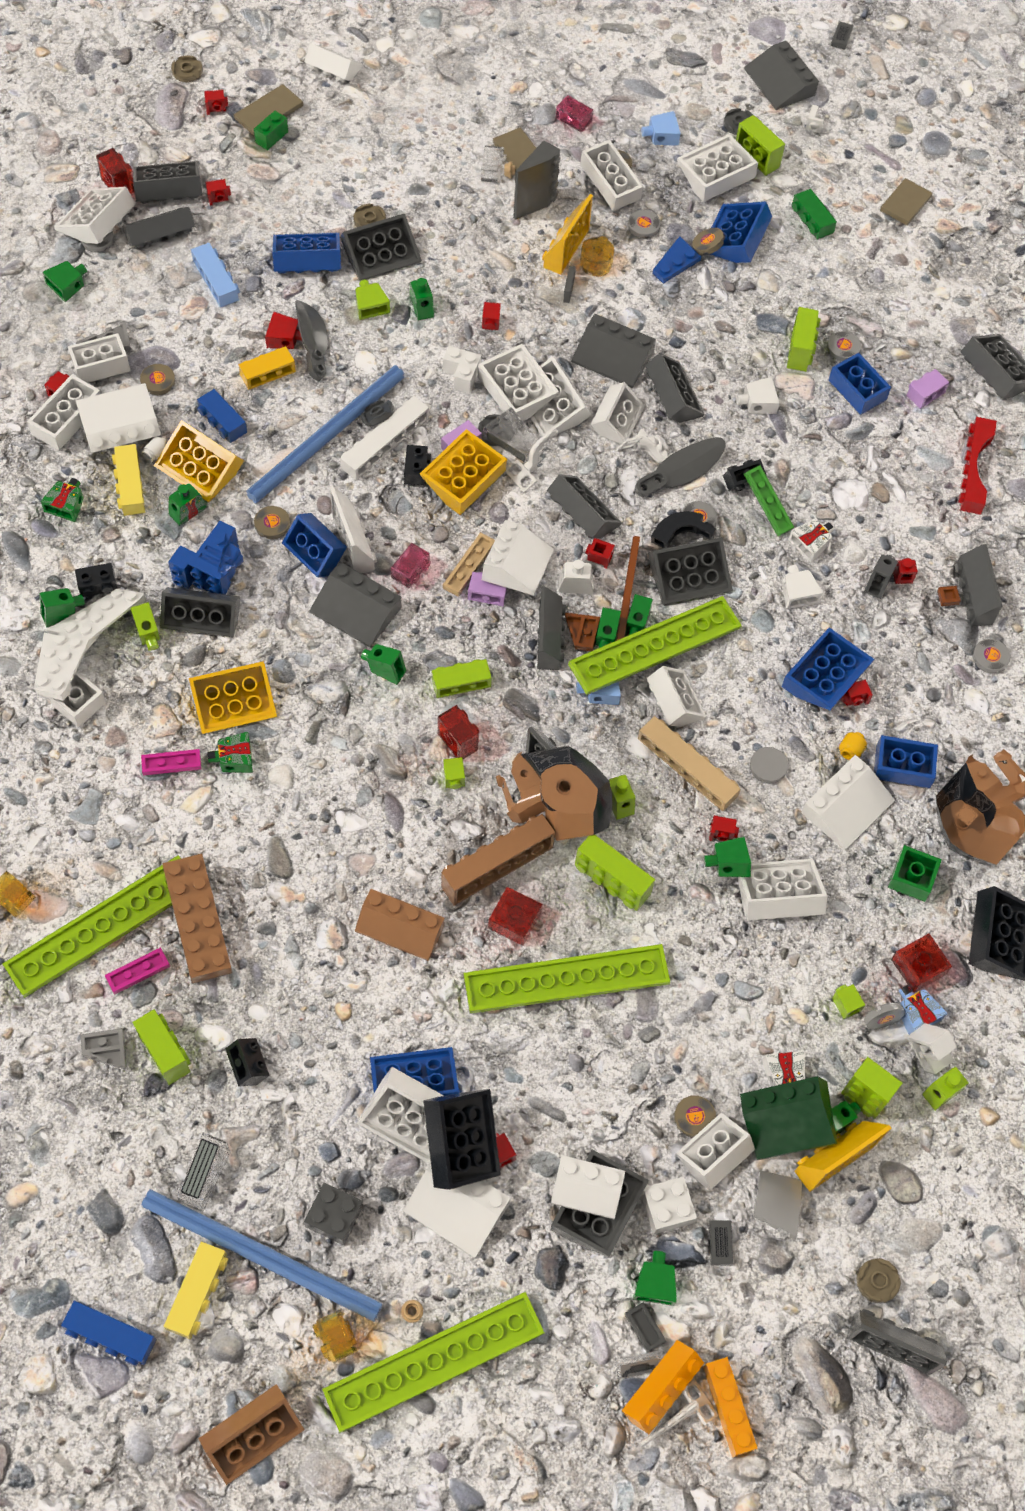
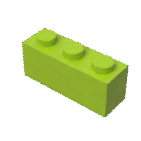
(461, 678)

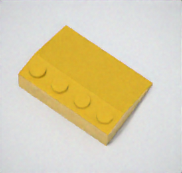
(569, 237)
(198, 461)
(464, 471)
(232, 697)
(834, 1158)

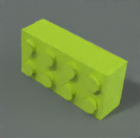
(614, 872)

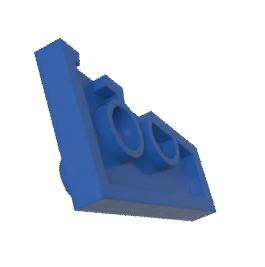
(676, 260)

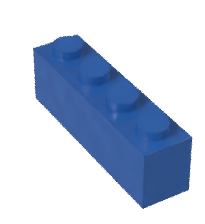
(108, 1333)

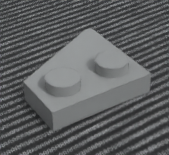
(105, 1047)

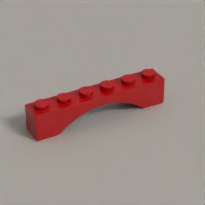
(974, 492)

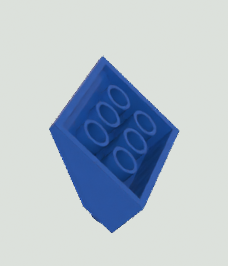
(743, 229)
(306, 252)
(827, 670)
(430, 1067)

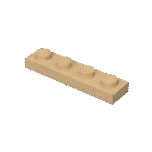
(469, 563)

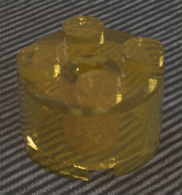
(597, 256)
(14, 895)
(336, 1336)

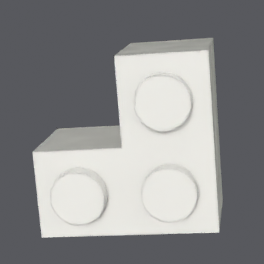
(463, 367)
(932, 1047)

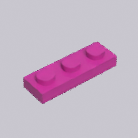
(171, 762)
(137, 970)

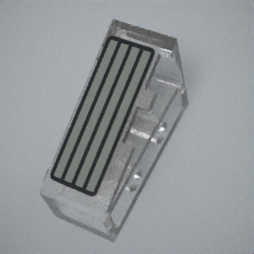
(511, 434)
(203, 1172)

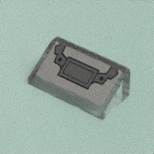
(637, 1365)

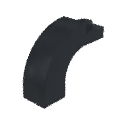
(679, 523)

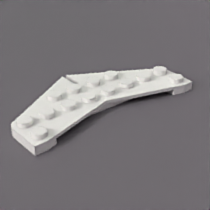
(73, 636)

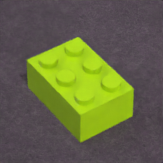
(761, 144)
(803, 339)
(162, 1046)
(871, 1088)

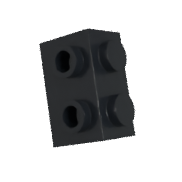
(415, 462)
(735, 476)
(96, 580)
(247, 1062)

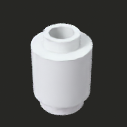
(154, 448)

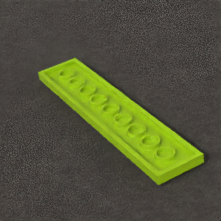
(654, 645)
(90, 932)
(566, 978)
(432, 1362)

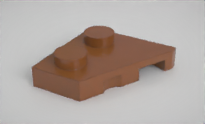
(583, 630)

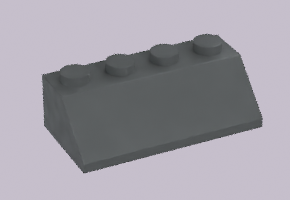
(159, 226)
(673, 389)
(583, 506)
(979, 586)
(199, 612)
(550, 630)

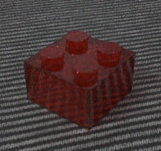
(114, 170)
(458, 732)
(515, 916)
(921, 962)

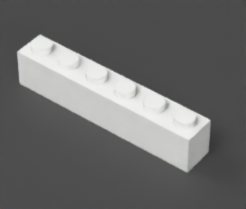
(384, 438)

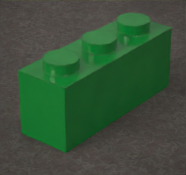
(814, 214)

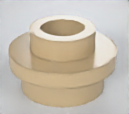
(510, 169)
(412, 1304)

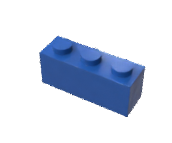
(221, 416)

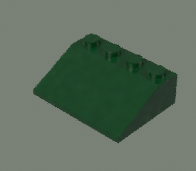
(789, 1117)

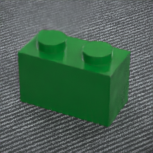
(271, 130)

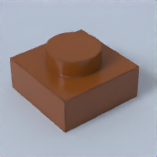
(948, 596)

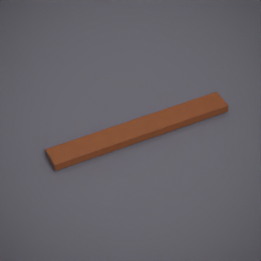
(628, 588)

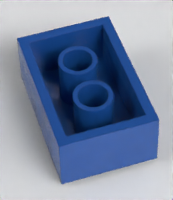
(859, 383)
(314, 544)
(906, 761)

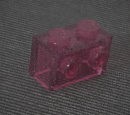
(574, 113)
(410, 565)

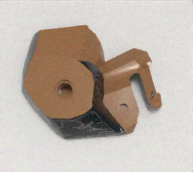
(565, 787)
(979, 812)

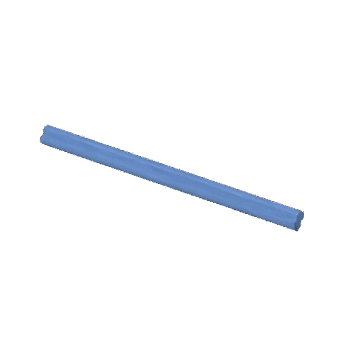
(324, 434)
(262, 1255)

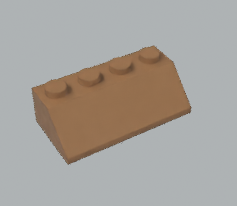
(399, 924)
(251, 1434)

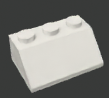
(332, 63)
(99, 358)
(617, 413)
(675, 697)
(716, 1151)
(588, 1187)

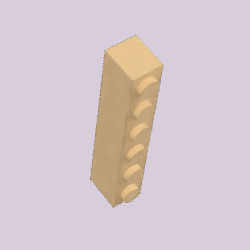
(689, 763)

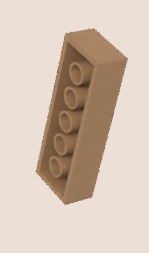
(497, 859)
(197, 918)

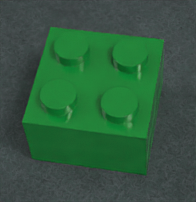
(914, 873)

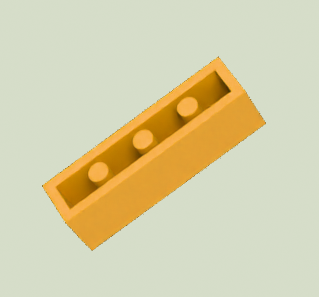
(663, 1386)
(730, 1407)

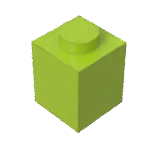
(454, 773)
(848, 1000)

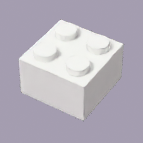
(81, 701)
(668, 1205)

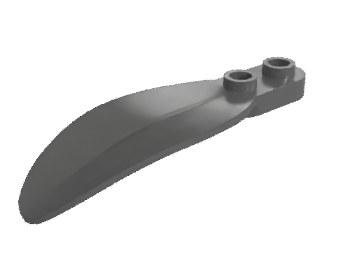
(314, 338)
(683, 466)

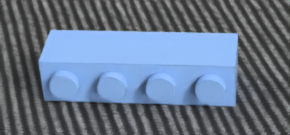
(215, 275)

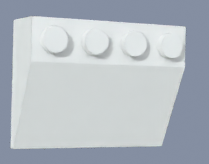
(717, 167)
(96, 214)
(517, 382)
(566, 408)
(118, 417)
(352, 533)
(517, 559)
(848, 803)
(782, 890)
(399, 1113)
(460, 1214)

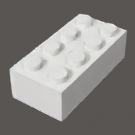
(611, 175)
(59, 416)

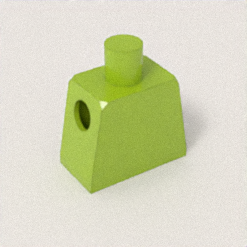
(371, 300)
(146, 626)
(622, 794)
(947, 1085)

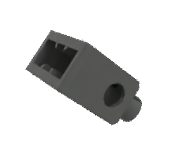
(884, 568)

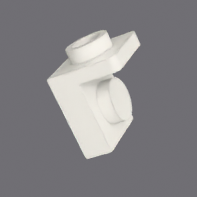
(814, 123)

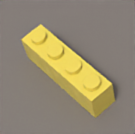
(129, 480)
(195, 1291)

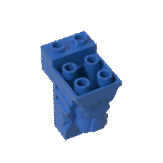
(212, 564)

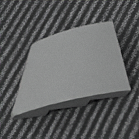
(779, 1201)

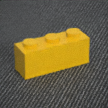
(267, 368)

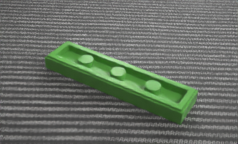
(769, 500)

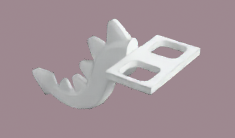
(647, 443)
(531, 465)
(688, 1410)

